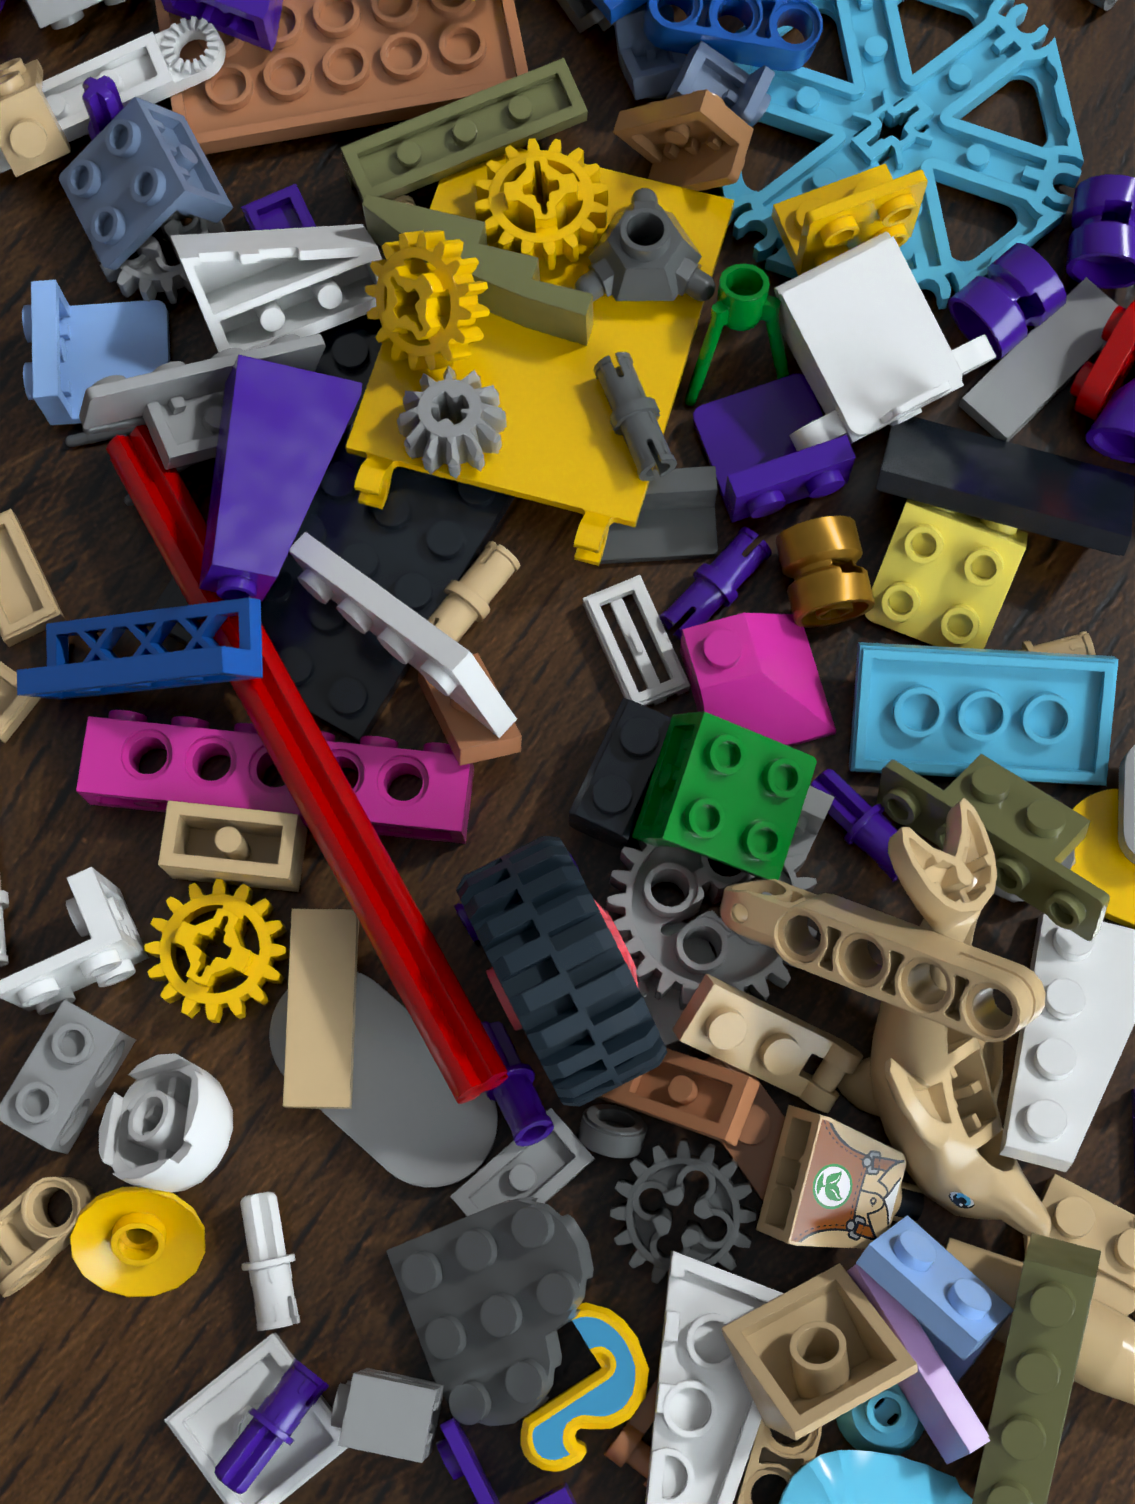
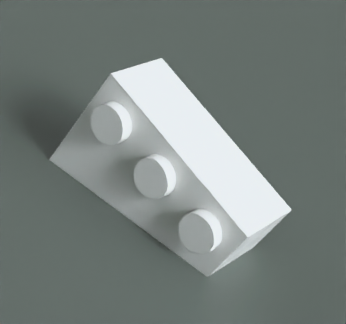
(278, 281)

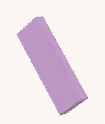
(932, 1389)

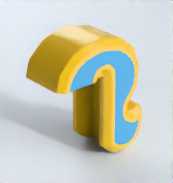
(595, 1402)

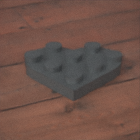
(492, 1302)

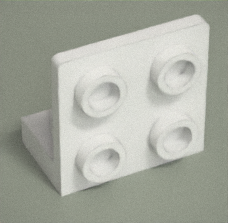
(105, 958)

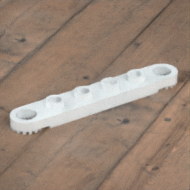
(141, 69)

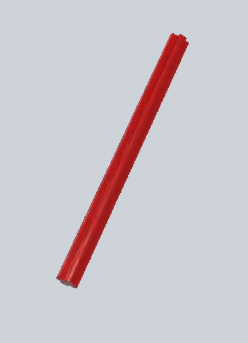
(321, 793)

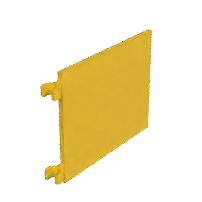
(557, 414)

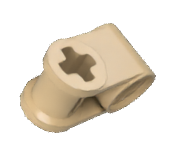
(28, 1234)

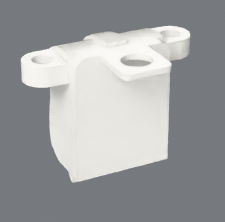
(869, 343)

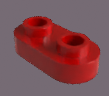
(1100, 380)

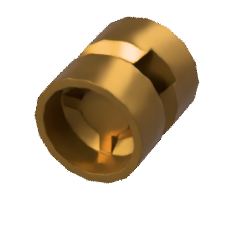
(824, 571)

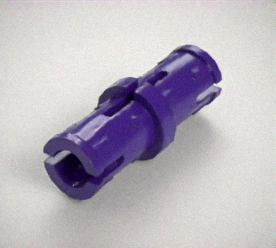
(717, 582)

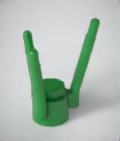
(740, 306)

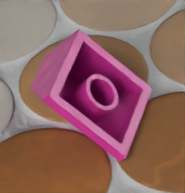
(758, 676)

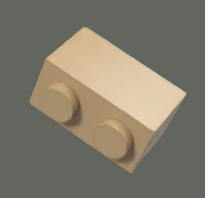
(233, 846)

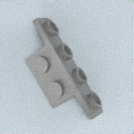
(186, 400)

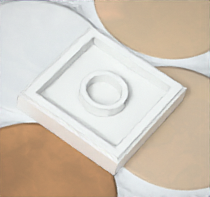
(219, 1414)

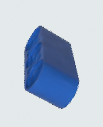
(753, 47)

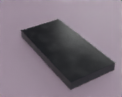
(1009, 484)

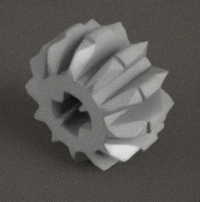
(473, 426)

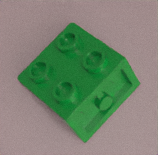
(725, 794)

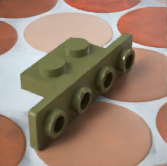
(1026, 830)

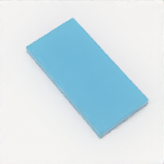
(947, 705)

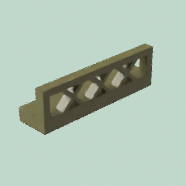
(464, 133)

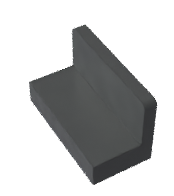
(673, 521)

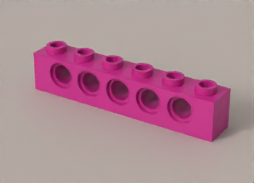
(117, 744)

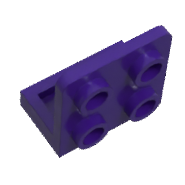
(755, 456)

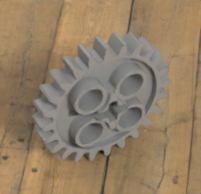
(739, 959)

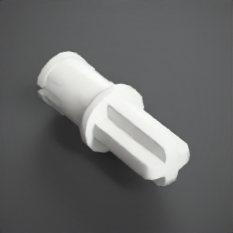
(269, 1263)

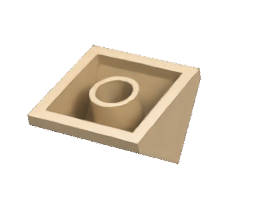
(816, 1353)

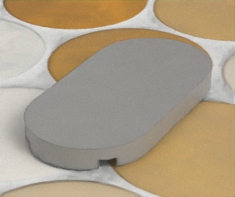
(400, 1098)

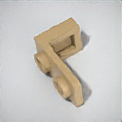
(27, 123)

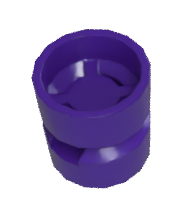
(1104, 232)
(1016, 294)

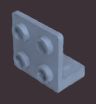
(138, 177)

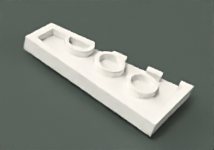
(402, 632)
(1073, 1044)
(702, 1402)

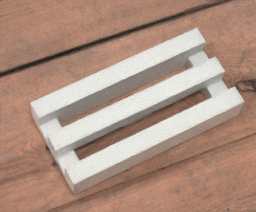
(655, 692)

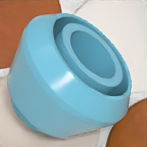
(868, 1427)

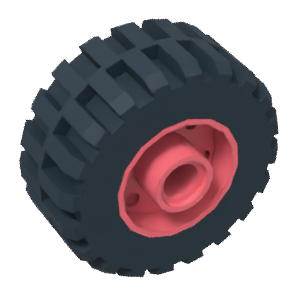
(561, 970)

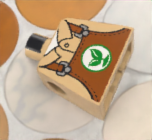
(834, 1185)

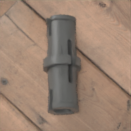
(635, 416)

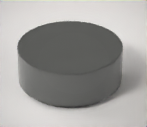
(612, 1131)

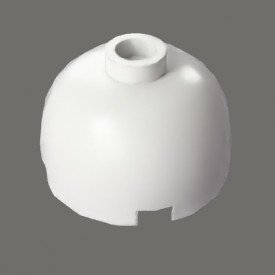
(166, 1126)

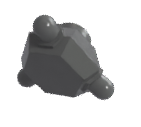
(645, 257)

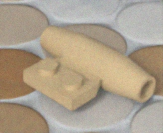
(1087, 1220)

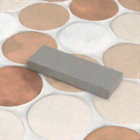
(1040, 364)

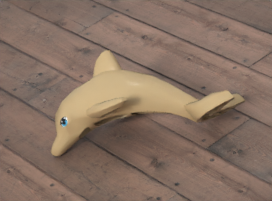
(931, 1080)

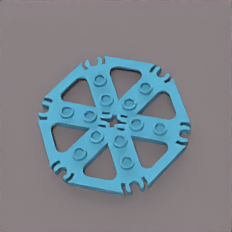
(949, 152)

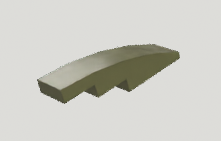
(511, 277)

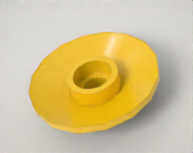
(134, 1260)

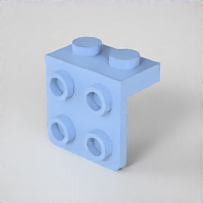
(86, 344)
(937, 1289)

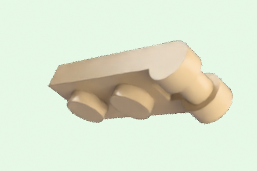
(765, 1042)

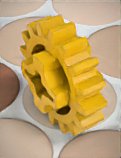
(570, 191)
(430, 305)
(227, 927)

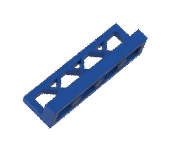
(151, 665)

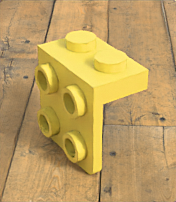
(945, 576)

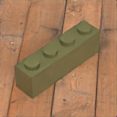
(1037, 1372)

